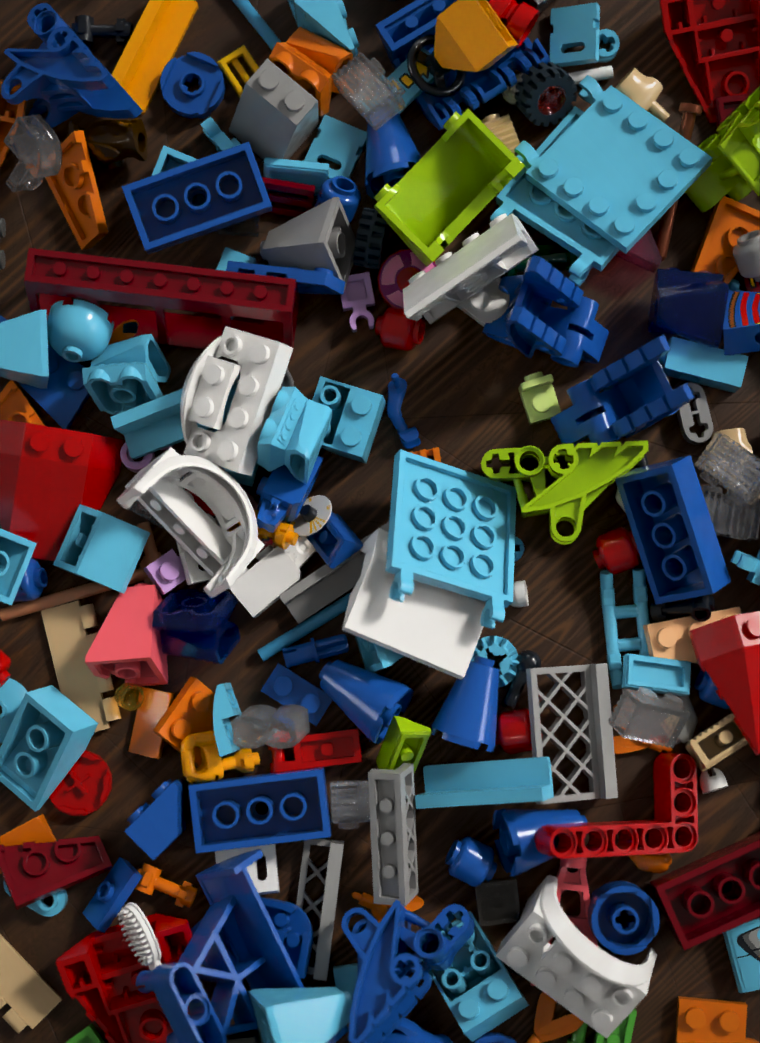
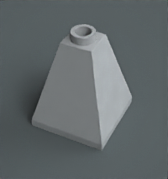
(313, 240)

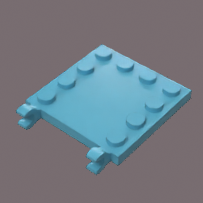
(615, 166)
(552, 219)
(451, 533)

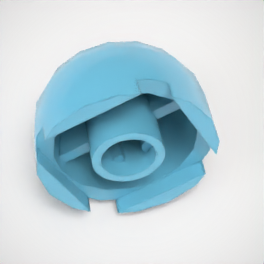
(78, 330)

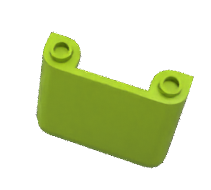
(447, 186)

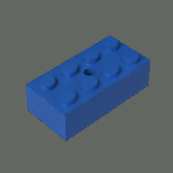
(164, 202)
(673, 530)
(227, 814)

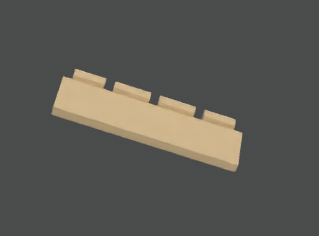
(69, 644)
(23, 990)

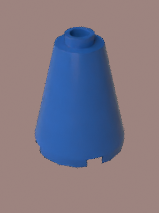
(388, 155)
(365, 697)
(471, 707)
(517, 835)

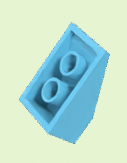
(43, 744)

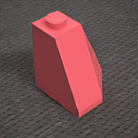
(129, 642)

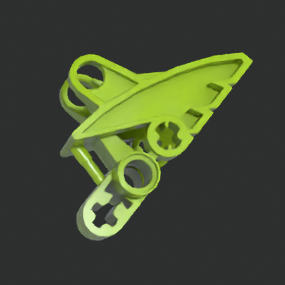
(734, 158)
(575, 487)

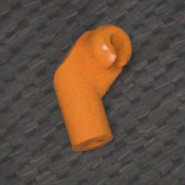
(652, 862)

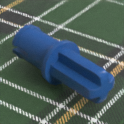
(315, 650)

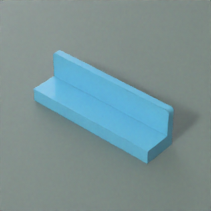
(157, 423)
(486, 783)

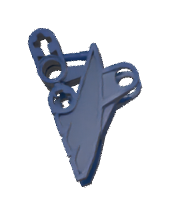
(63, 75)
(533, 324)
(632, 398)
(383, 983)

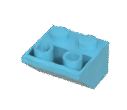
(354, 418)
(101, 548)

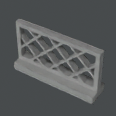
(597, 736)

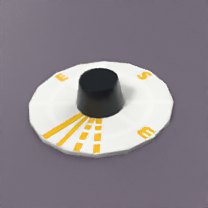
(312, 515)

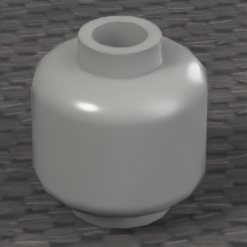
(748, 255)

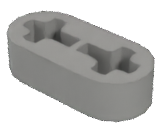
(702, 415)

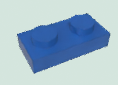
(290, 688)

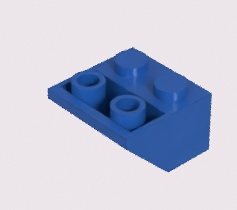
(162, 822)

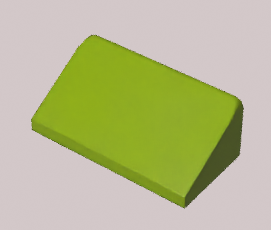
(403, 744)

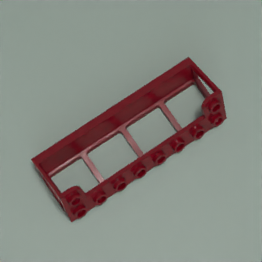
(163, 287)

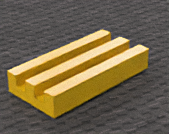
(232, 58)

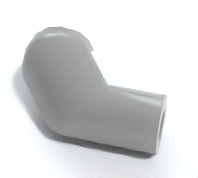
(691, 723)

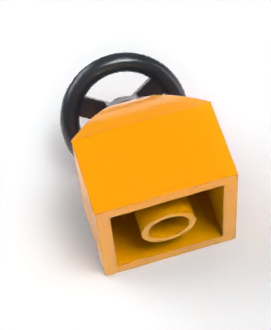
(465, 39)

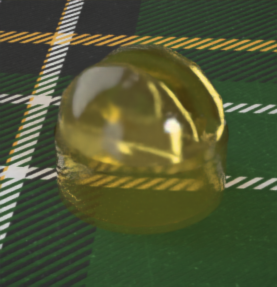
(129, 696)

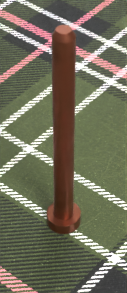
(689, 113)

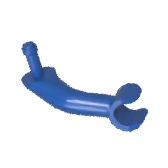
(396, 392)

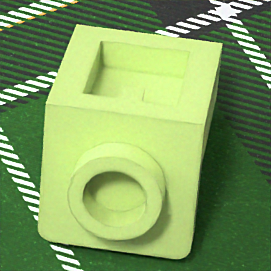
(539, 397)

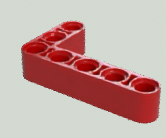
(632, 833)

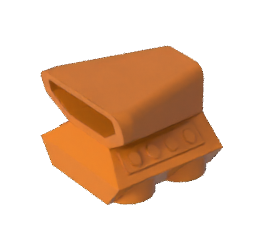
(311, 63)

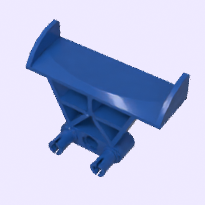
(256, 945)

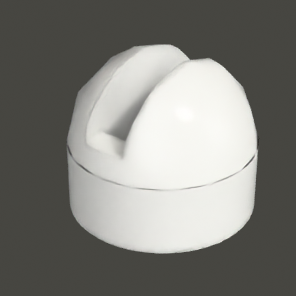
(520, 594)
(713, 783)

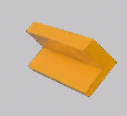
(152, 47)

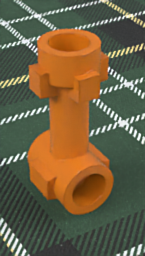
(151, 880)

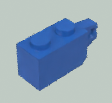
(283, 496)

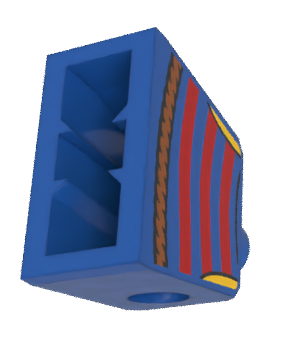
(742, 323)

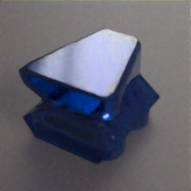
(689, 305)
(197, 625)

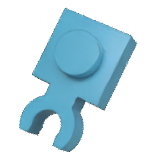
(216, 136)

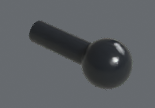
(526, 660)

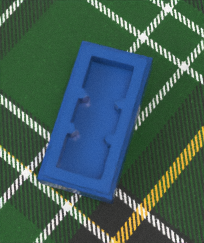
(112, 895)

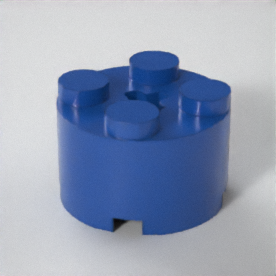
(637, 928)

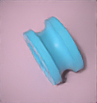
(607, 36)

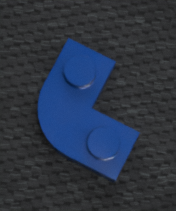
(294, 930)

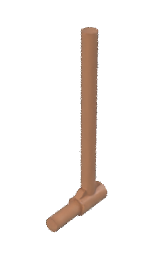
(85, 590)

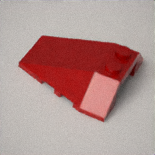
(715, 46)
(48, 476)
(732, 659)
(103, 980)

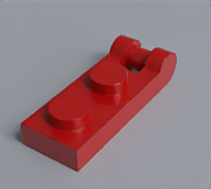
(319, 751)

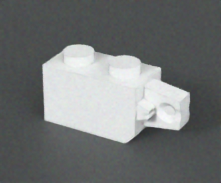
(271, 576)

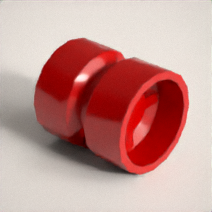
(516, 17)

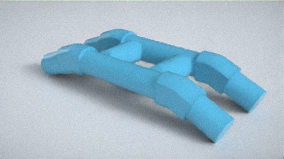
(612, 612)

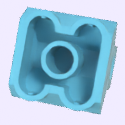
(127, 374)
(293, 433)

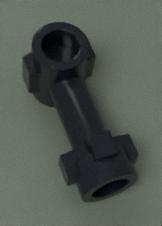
(87, 30)
(699, 607)

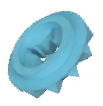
(499, 646)

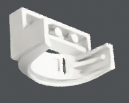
(207, 388)
(212, 546)
(572, 967)

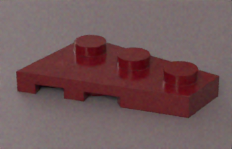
(47, 868)

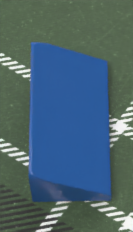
(335, 541)

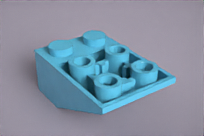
(326, 20)
(478, 985)

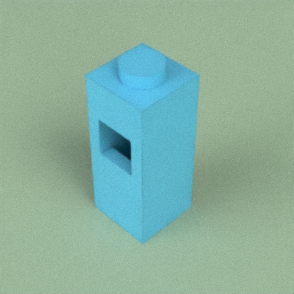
(704, 365)

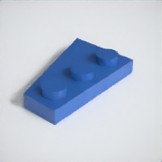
(308, 281)

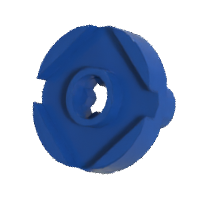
(186, 68)

